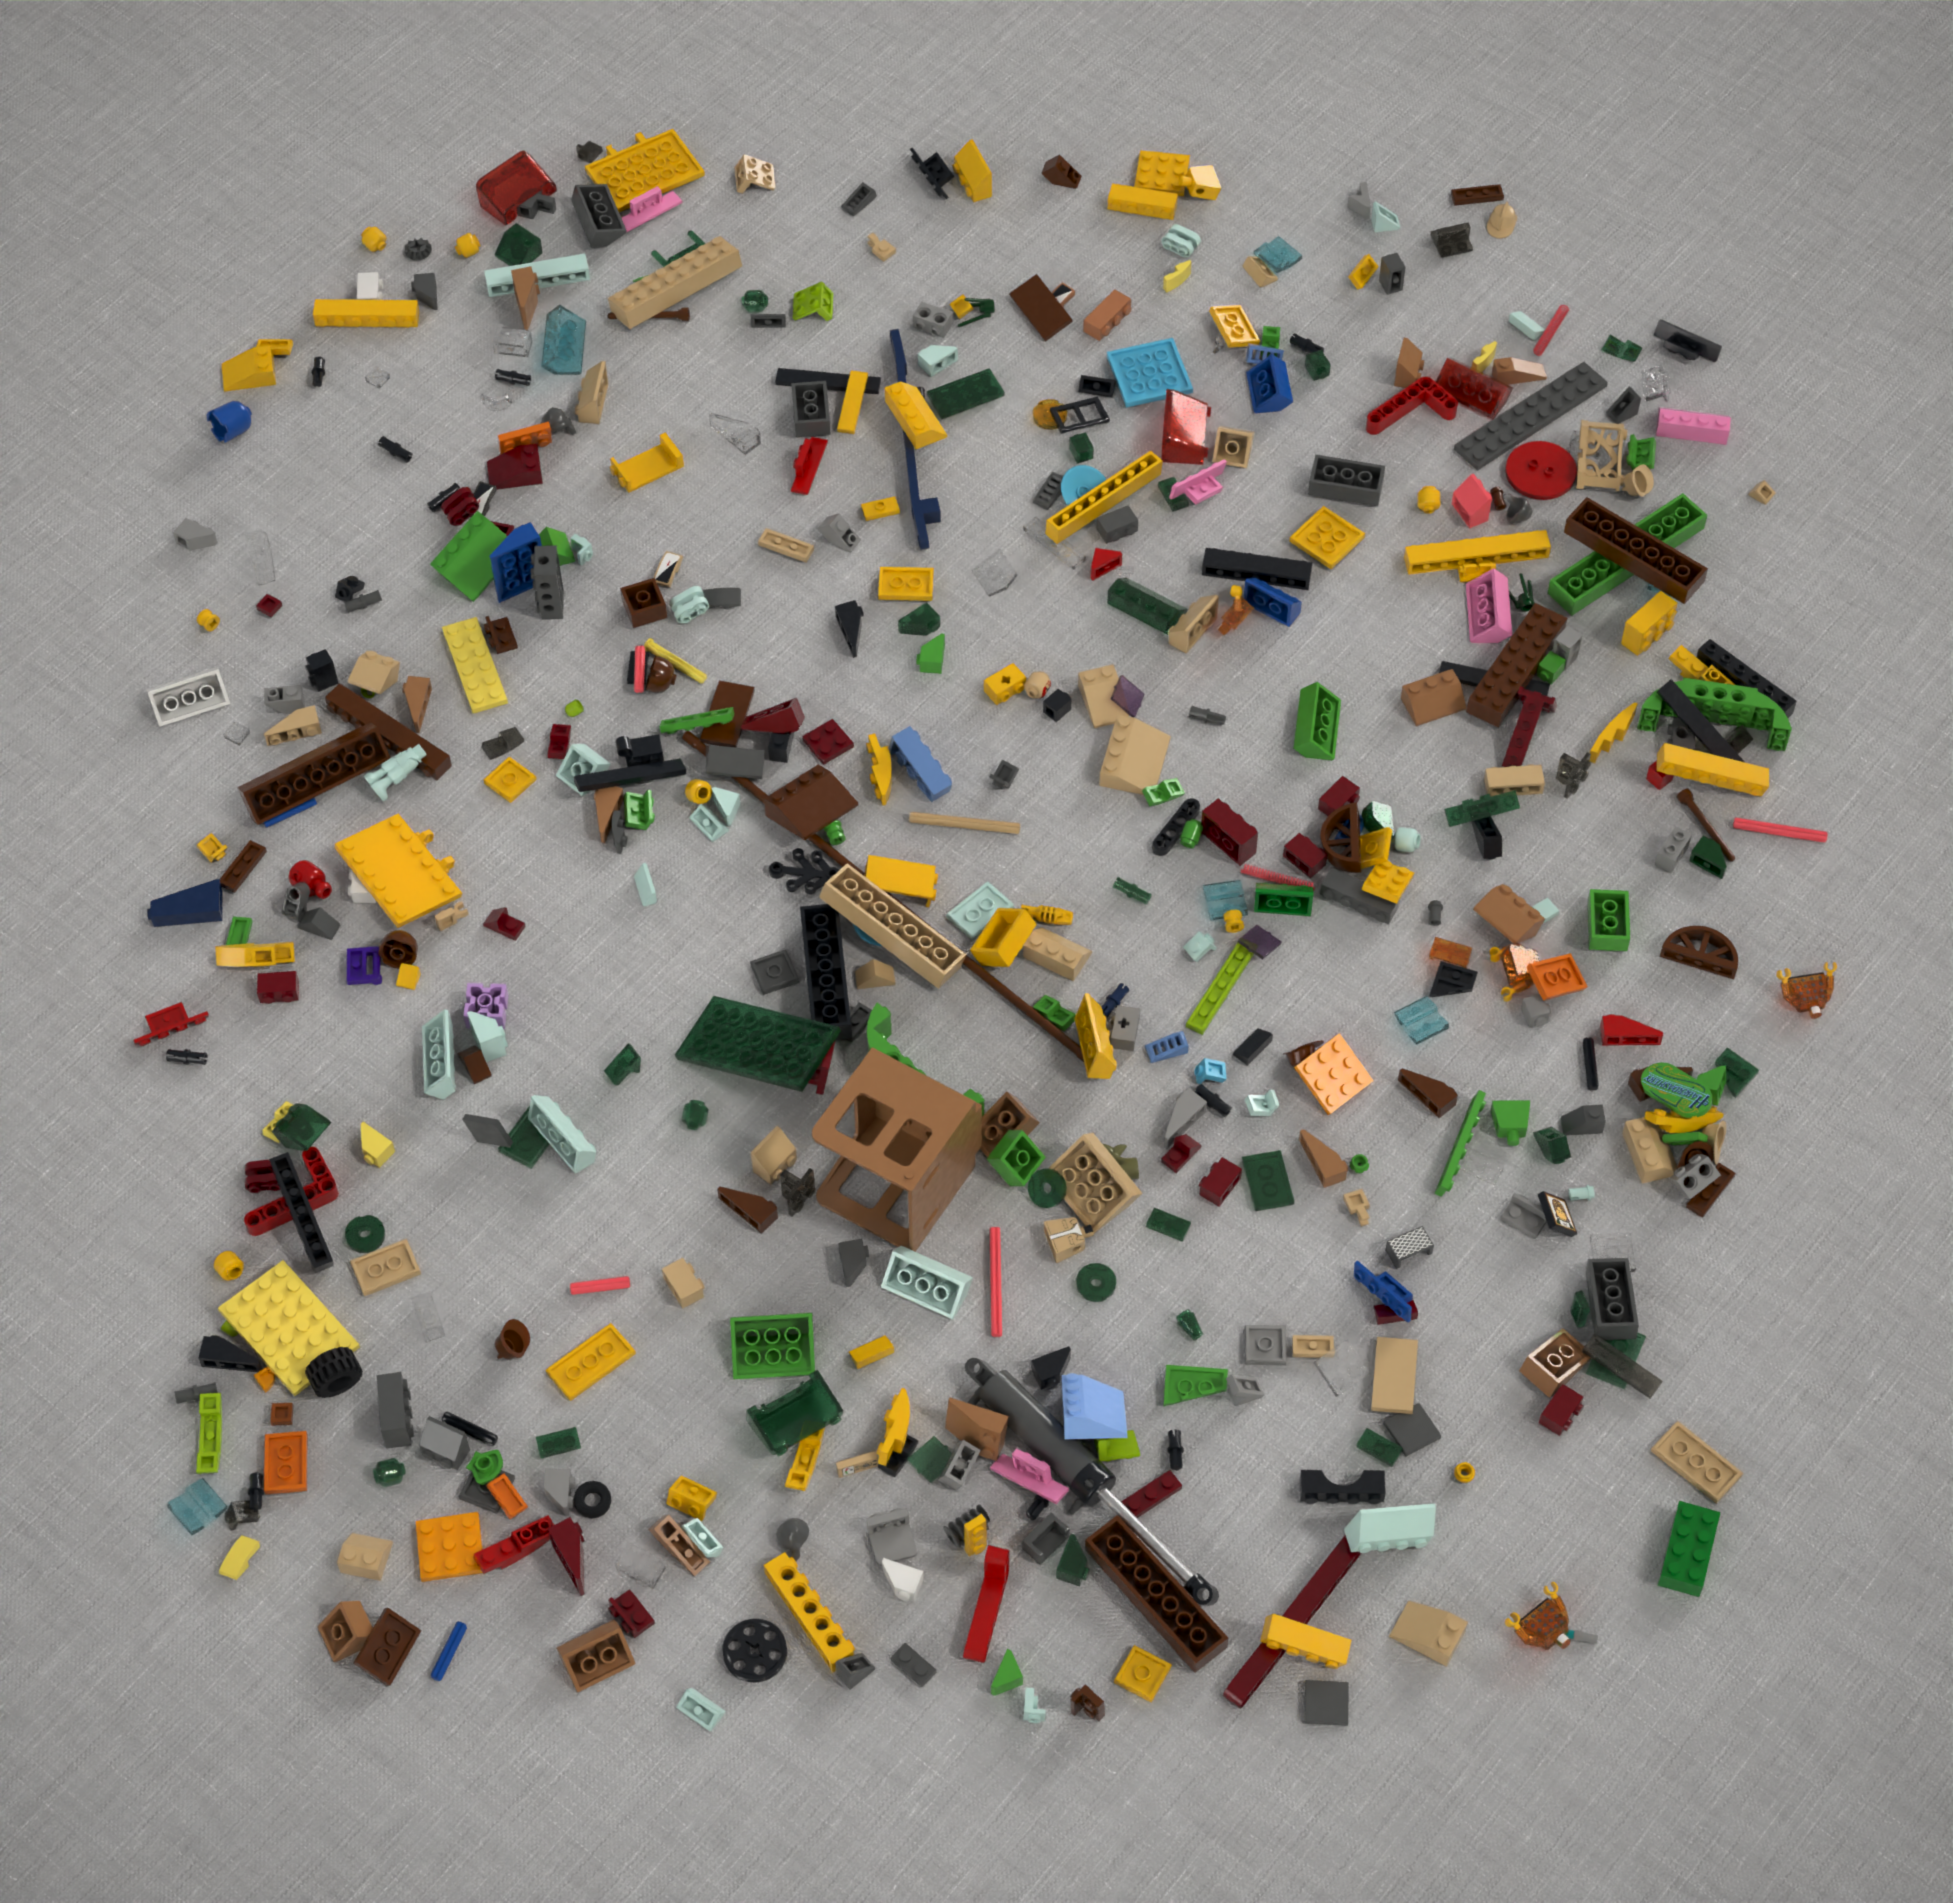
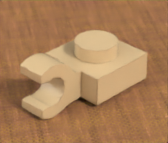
(882, 249)
(449, 917)
(1358, 1203)

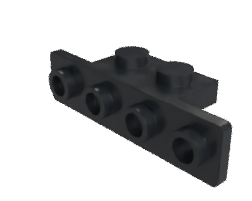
(936, 169)
(1686, 343)

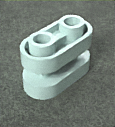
(1181, 240)
(689, 604)

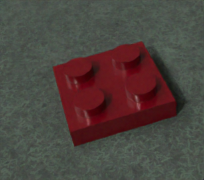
(828, 741)

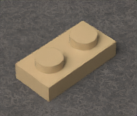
(1311, 1345)

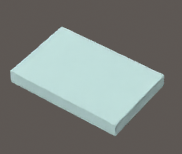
(977, 909)

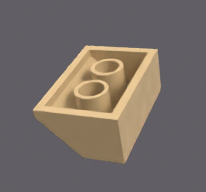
(593, 394)
(1194, 623)
(1055, 953)
(1648, 1151)

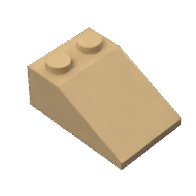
(1096, 690)
(1429, 1631)

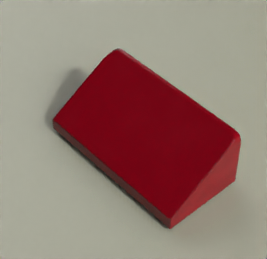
(1385, 1314)

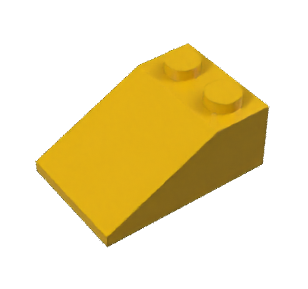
(249, 369)

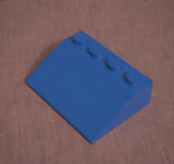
(512, 562)

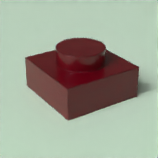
(269, 605)

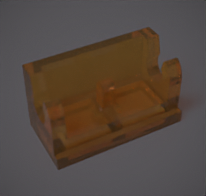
(1450, 952)

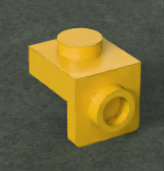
(212, 848)

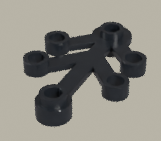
(807, 873)

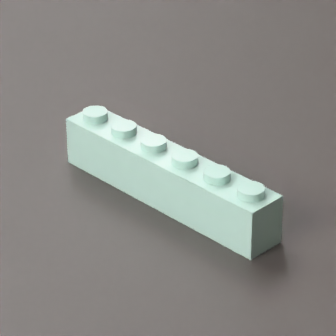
(549, 274)

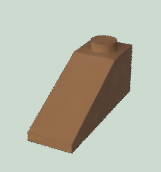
(1516, 371)
(417, 696)
(607, 802)
(1324, 1160)
(679, 1544)

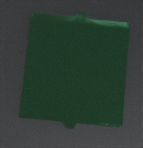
(930, 1459)

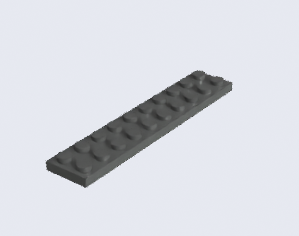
(1530, 415)

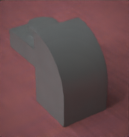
(537, 202)

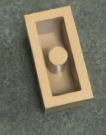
(683, 1283)

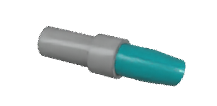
(1581, 1636)

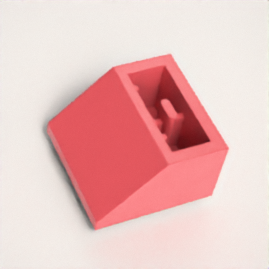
(1472, 501)

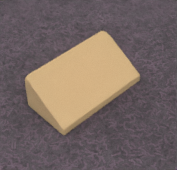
(1259, 271)

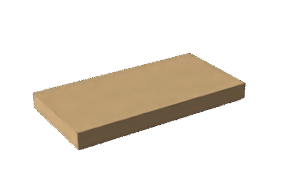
(1394, 1375)
(1696, 1462)

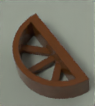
(1334, 821)
(1699, 959)

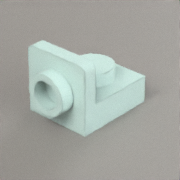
(1031, 1712)

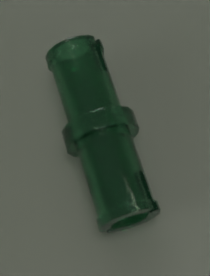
(1132, 890)

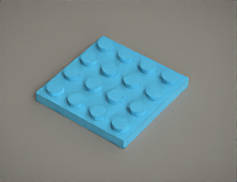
(1148, 370)

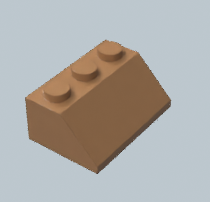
(1433, 697)
(1509, 914)
(596, 1655)

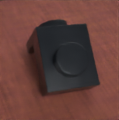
(347, 587)

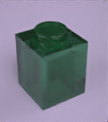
(1317, 365)
(1081, 447)

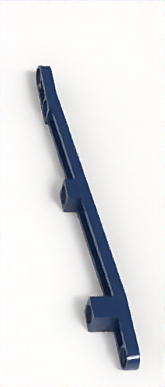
(925, 510)

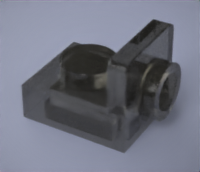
(589, 151)
(240, 1513)

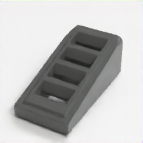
(870, 196)
(1054, 480)

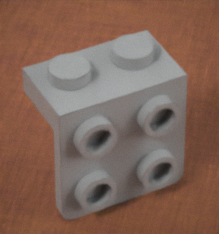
(891, 1536)

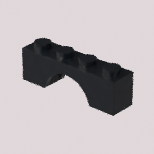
(1317, 1488)

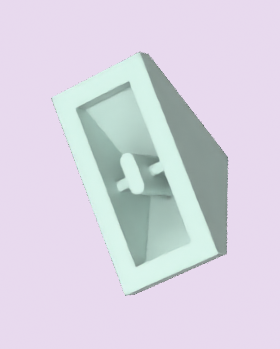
(1383, 219)
(727, 803)

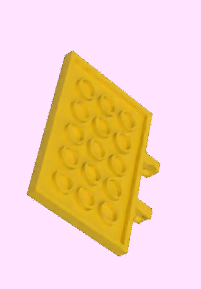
(641, 167)
(399, 869)

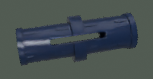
(1114, 999)

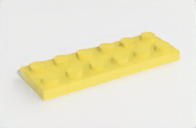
(474, 665)

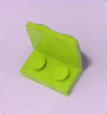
(813, 299)
(1117, 1448)

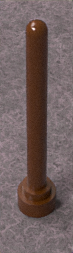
(682, 314)
(1686, 798)

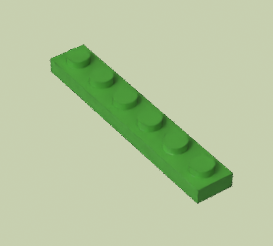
(1463, 1137)

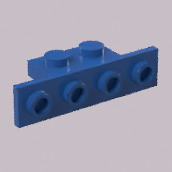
(1386, 1289)

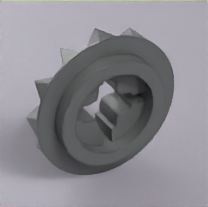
(411, 251)

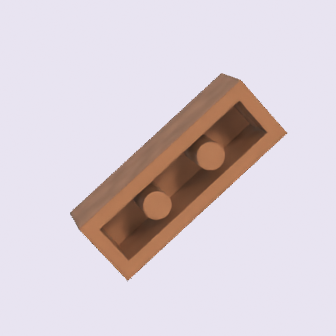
(1107, 315)

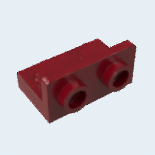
(631, 1613)

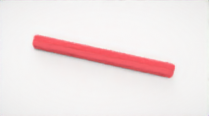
(995, 1282)

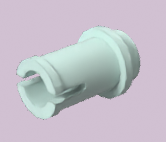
(1581, 1193)

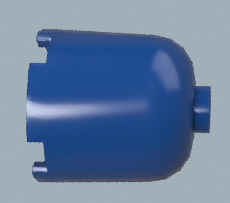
(229, 420)

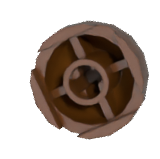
(660, 675)
(398, 948)

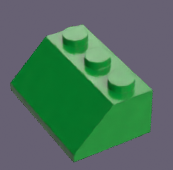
(1283, 899)

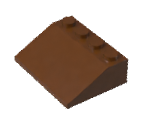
(809, 802)

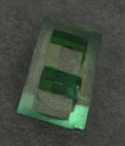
(1617, 348)

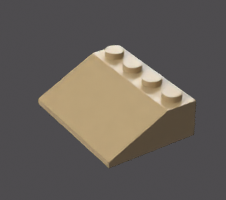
(1133, 755)
(1095, 1182)

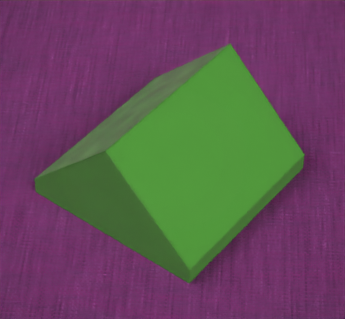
(553, 537)

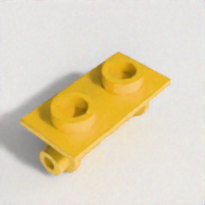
(1471, 571)

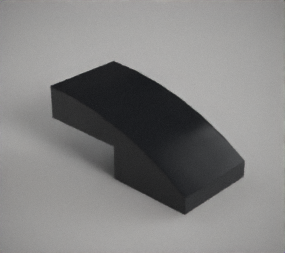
(898, 1460)

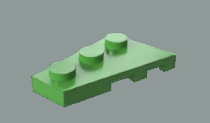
(1190, 1383)

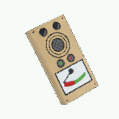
(857, 1464)

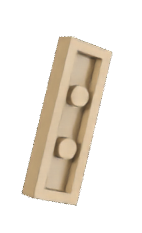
(786, 545)

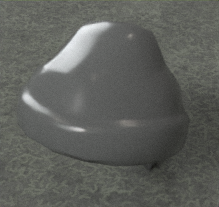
(558, 420)
(1519, 508)
(792, 1535)

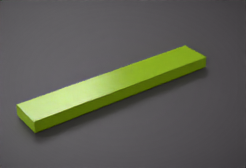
(1219, 989)

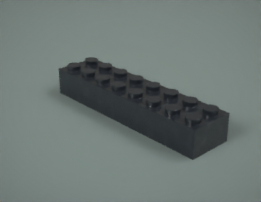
(826, 967)

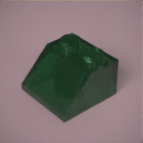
(518, 246)
(300, 1127)

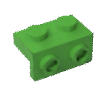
(1641, 452)
(638, 810)

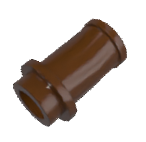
(1497, 495)

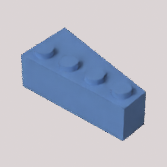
(920, 763)

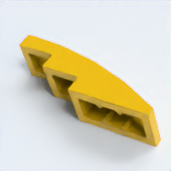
(1614, 730)

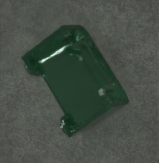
(795, 1415)

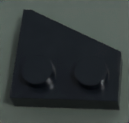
(1452, 980)

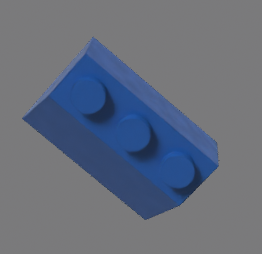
(1269, 385)
(1272, 601)

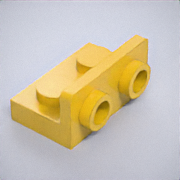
(690, 1497)

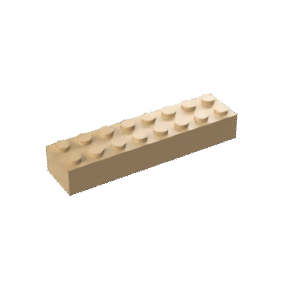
(675, 282)
(892, 925)

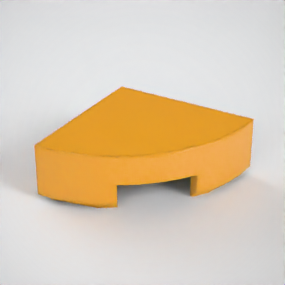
(265, 1378)

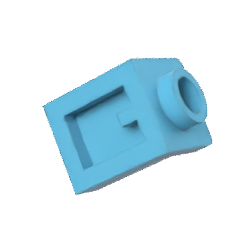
(1210, 1070)

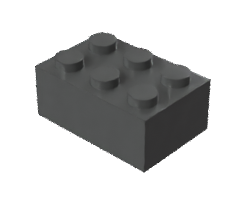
(810, 409)
(395, 1410)

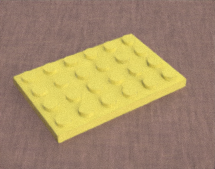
(285, 1324)

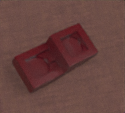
(559, 741)

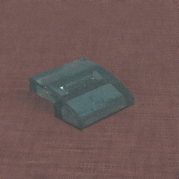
(1278, 254)
(1223, 898)
(1421, 1020)
(197, 1506)

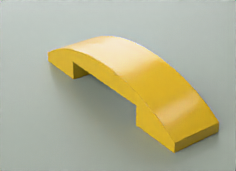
(805, 1461)

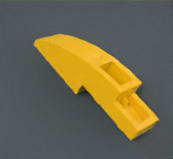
(1694, 668)
(881, 768)
(254, 955)
(1676, 1123)
(896, 1427)

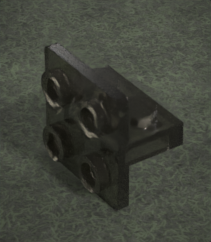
(1452, 240)
(1572, 772)
(797, 1189)

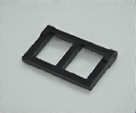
(1075, 406)

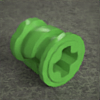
(835, 833)

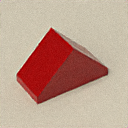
(1104, 562)

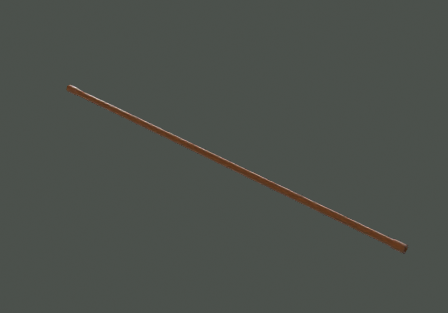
(696, 743)

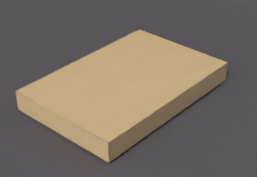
(385, 1267)

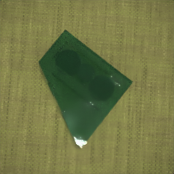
(1738, 1071)

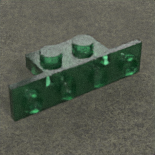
(1482, 808)

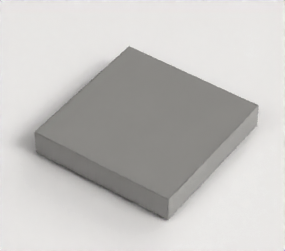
(1265, 1345)

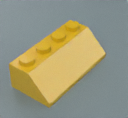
(913, 414)
(1094, 1039)

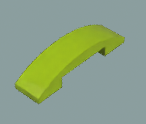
(210, 1433)

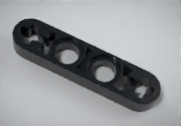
(1173, 825)

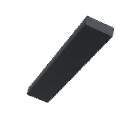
(834, 381)
(1473, 676)
(1696, 721)
(629, 775)

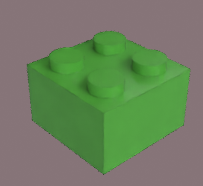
(1016, 1158)

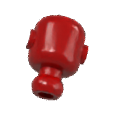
(313, 876)

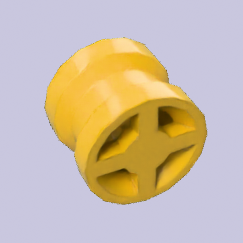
(208, 620)
(1233, 921)

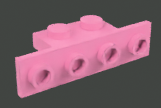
(649, 206)
(1201, 485)
(1030, 1474)

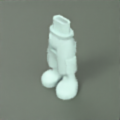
(396, 768)

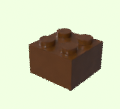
(643, 602)

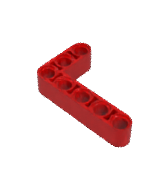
(1421, 391)
(279, 1206)
(988, 1604)

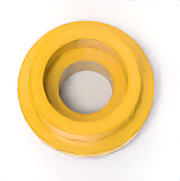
(1467, 1468)

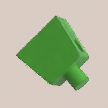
(1510, 1119)

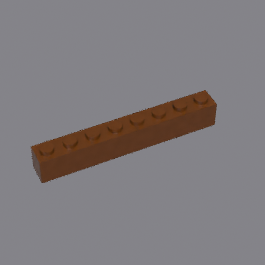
(394, 734)

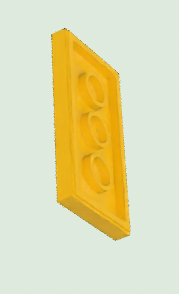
(590, 1361)

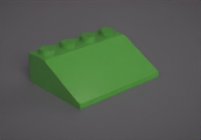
(466, 557)
(772, 1345)

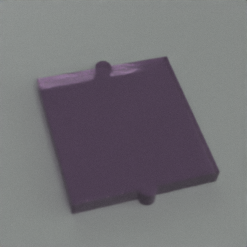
(1127, 696)
(1259, 942)

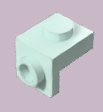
(582, 547)
(1199, 945)
(1262, 1104)

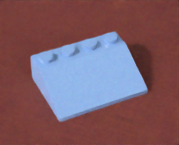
(1092, 1409)

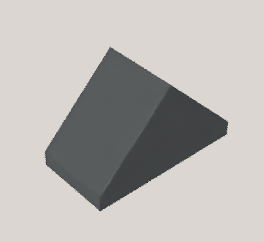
(1625, 406)
(319, 923)
(854, 1669)

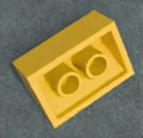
(973, 172)

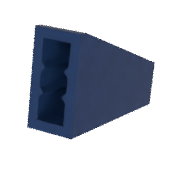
(189, 906)

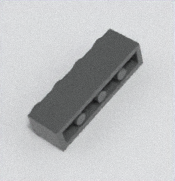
(1349, 893)

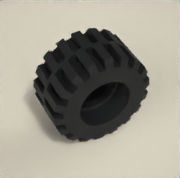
(333, 1372)

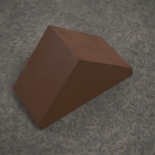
(475, 1064)

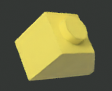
(375, 1146)

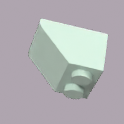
(579, 761)
(488, 1036)

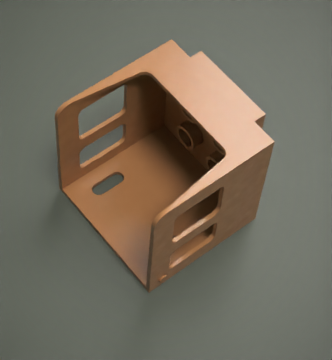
(906, 1133)

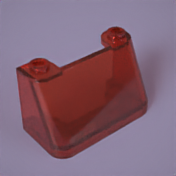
(512, 185)
(1184, 429)

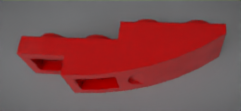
(514, 1548)

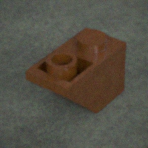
(1061, 173)

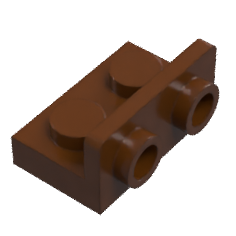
(501, 635)
(1090, 1701)

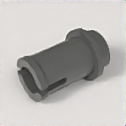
(1435, 912)

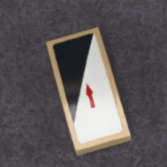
(668, 568)

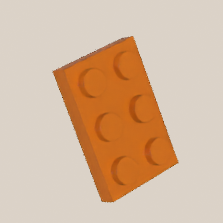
(530, 435)
(1556, 976)
(285, 1462)

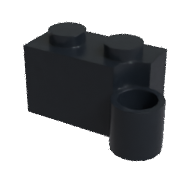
(640, 750)

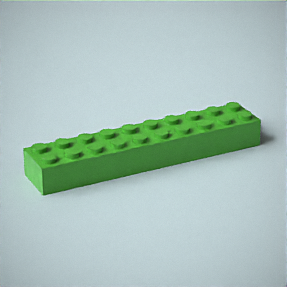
(1598, 575)

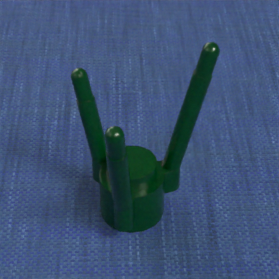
(985, 306)
(1525, 600)

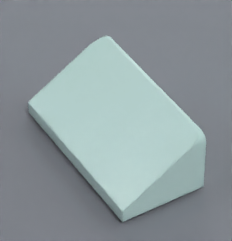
(1526, 325)
(708, 823)
(645, 886)
(702, 1538)
(700, 1709)

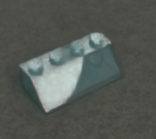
(563, 342)

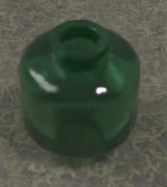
(755, 300)
(695, 1114)
(389, 1472)

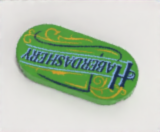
(1676, 1090)

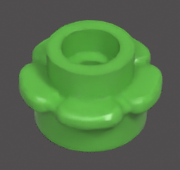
(1361, 1159)

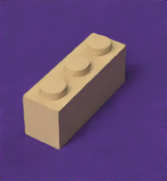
(1523, 779)

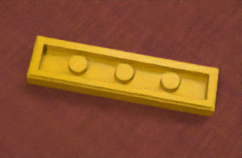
(852, 402)

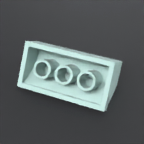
(438, 1056)
(561, 1133)
(926, 1282)
(1391, 1528)

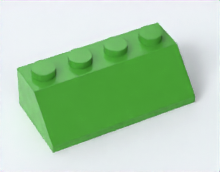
(1317, 722)

